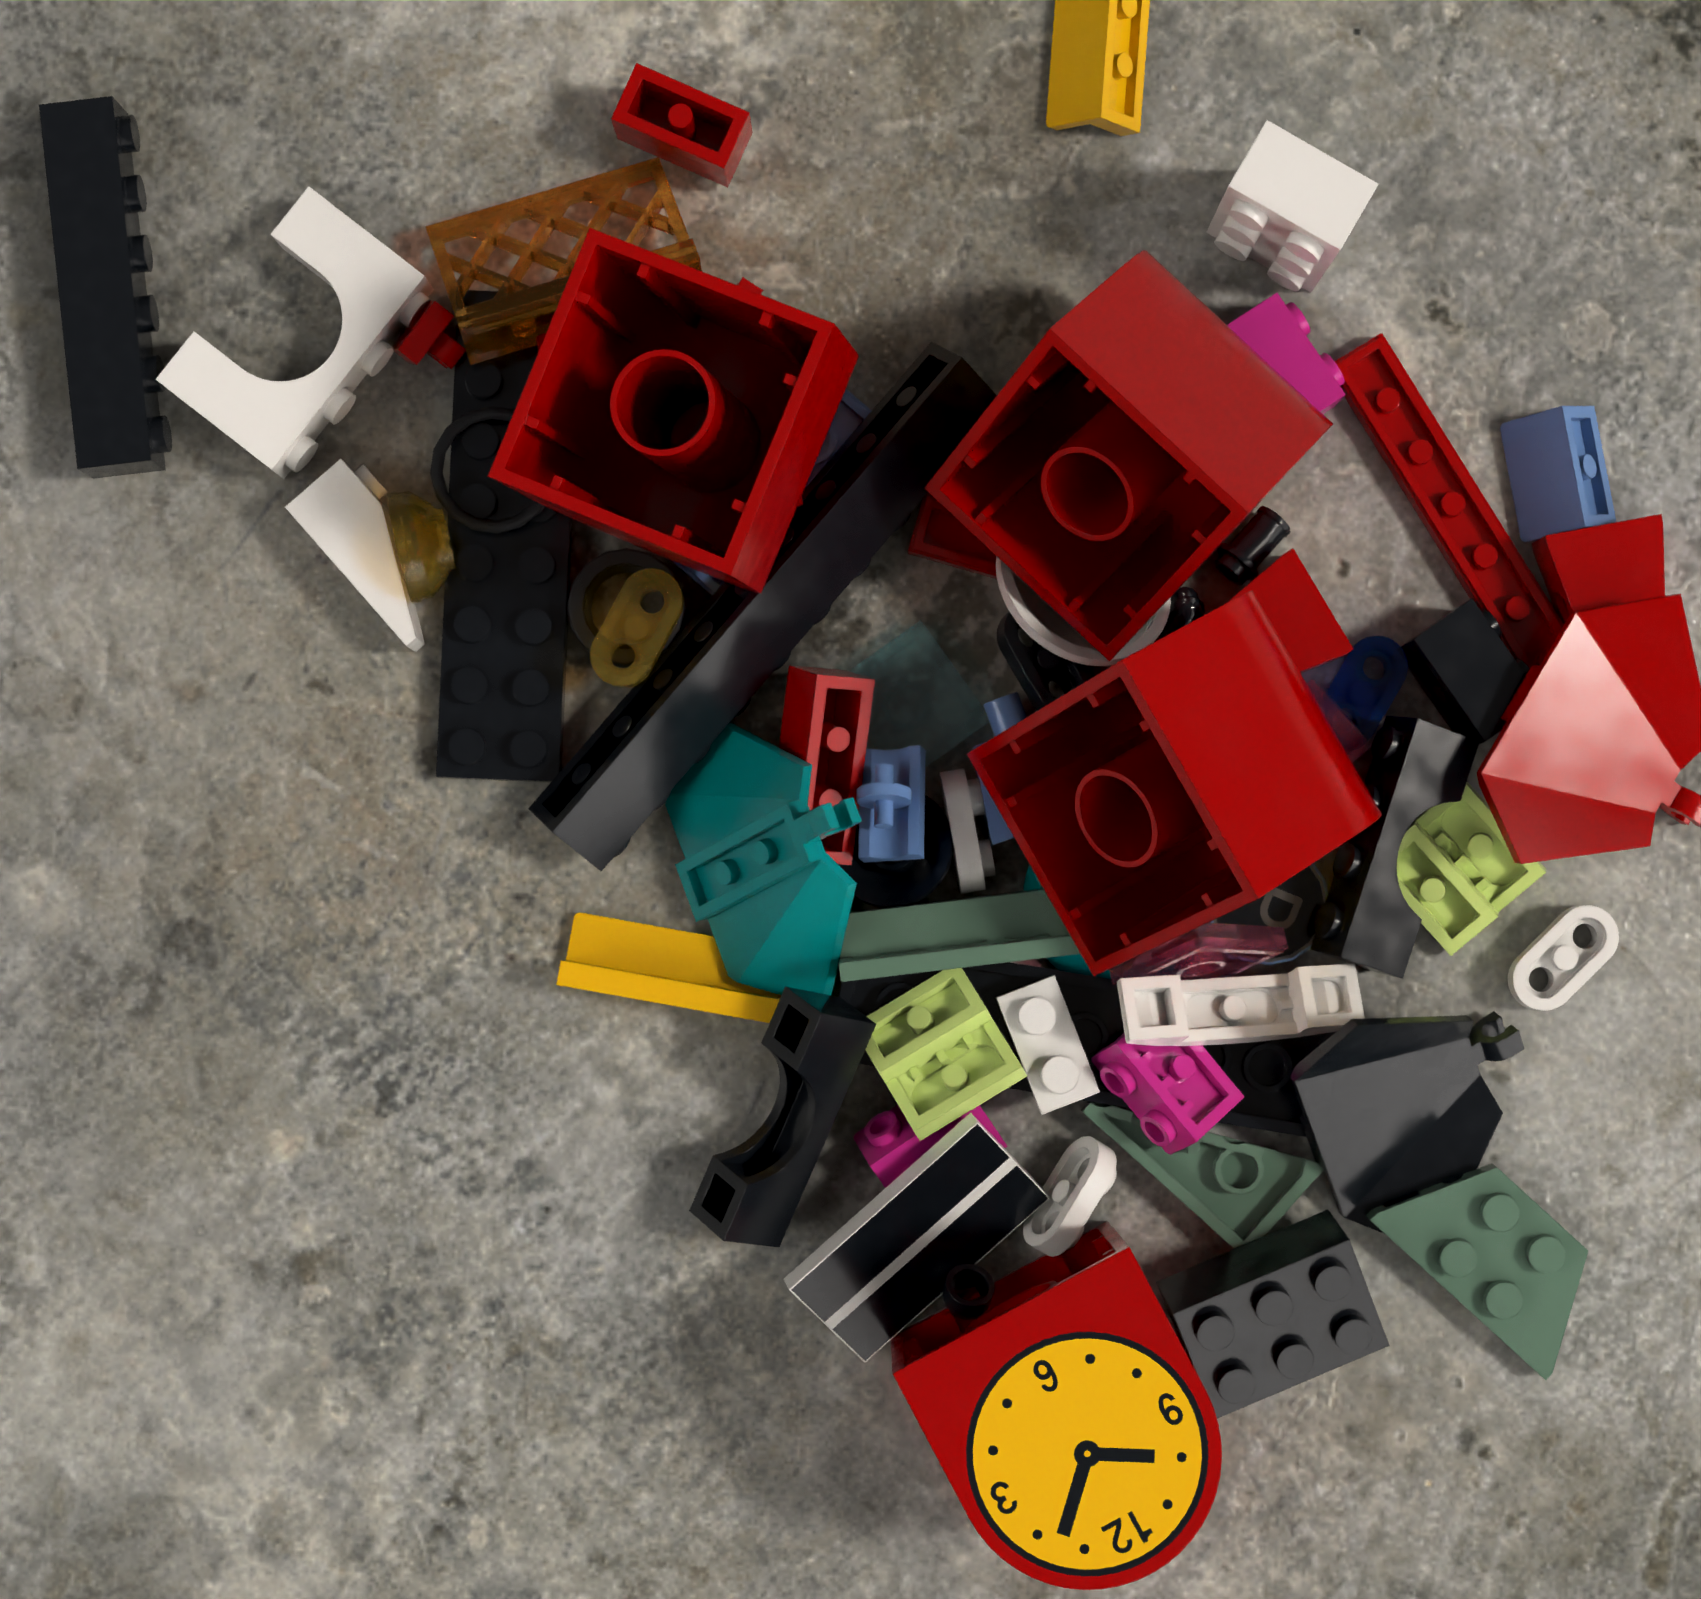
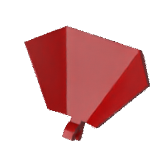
(1599, 735)

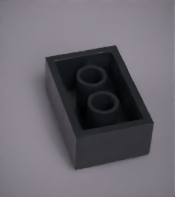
(1273, 1312)

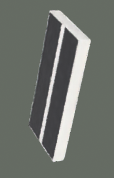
(910, 1236)

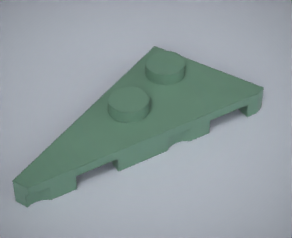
(1221, 1179)

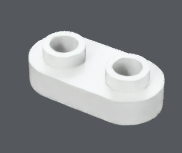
(971, 857)
(1561, 959)
(1074, 1190)

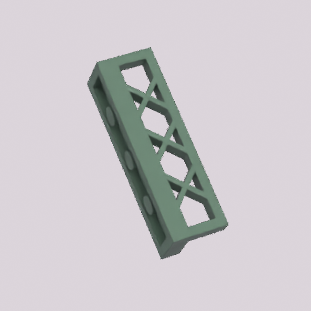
(952, 935)

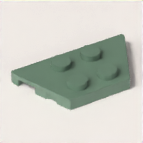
(1495, 1257)

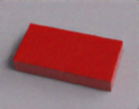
(947, 541)

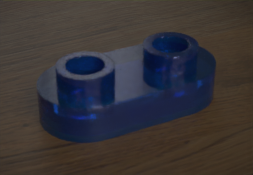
(1364, 697)

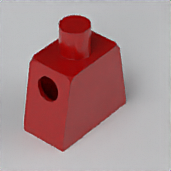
(1603, 564)
(1299, 613)

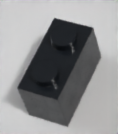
(1466, 670)

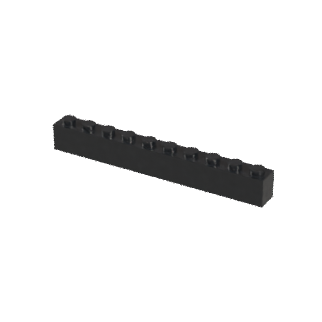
(747, 635)

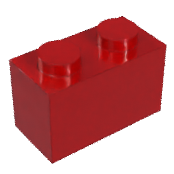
(682, 125)

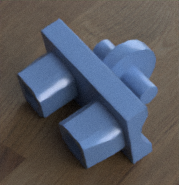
(892, 805)

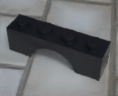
(1365, 910)
(758, 1185)

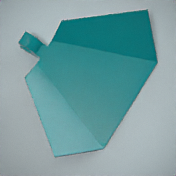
(761, 863)

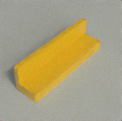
(1098, 65)
(657, 968)

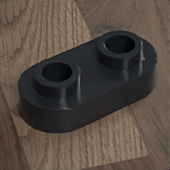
(1037, 666)

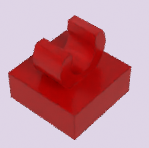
(429, 338)

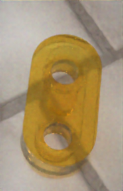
(633, 627)

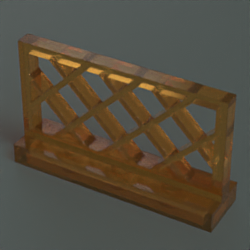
(523, 311)

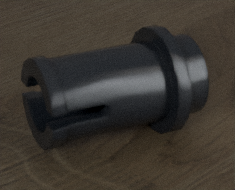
(1251, 546)

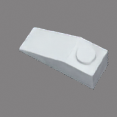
(357, 535)

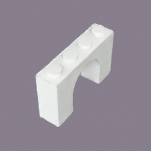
(284, 418)

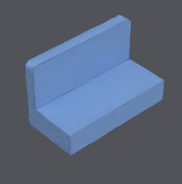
(1557, 471)

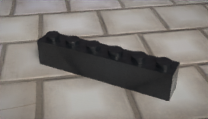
(104, 287)

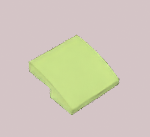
(1459, 870)
(940, 1052)

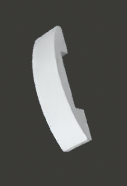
(1239, 1008)

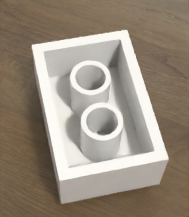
(1289, 208)

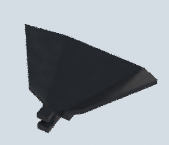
(1400, 1105)

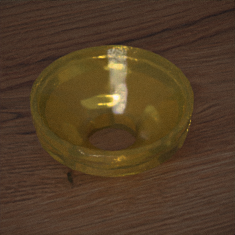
(421, 544)

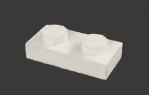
(1047, 1044)

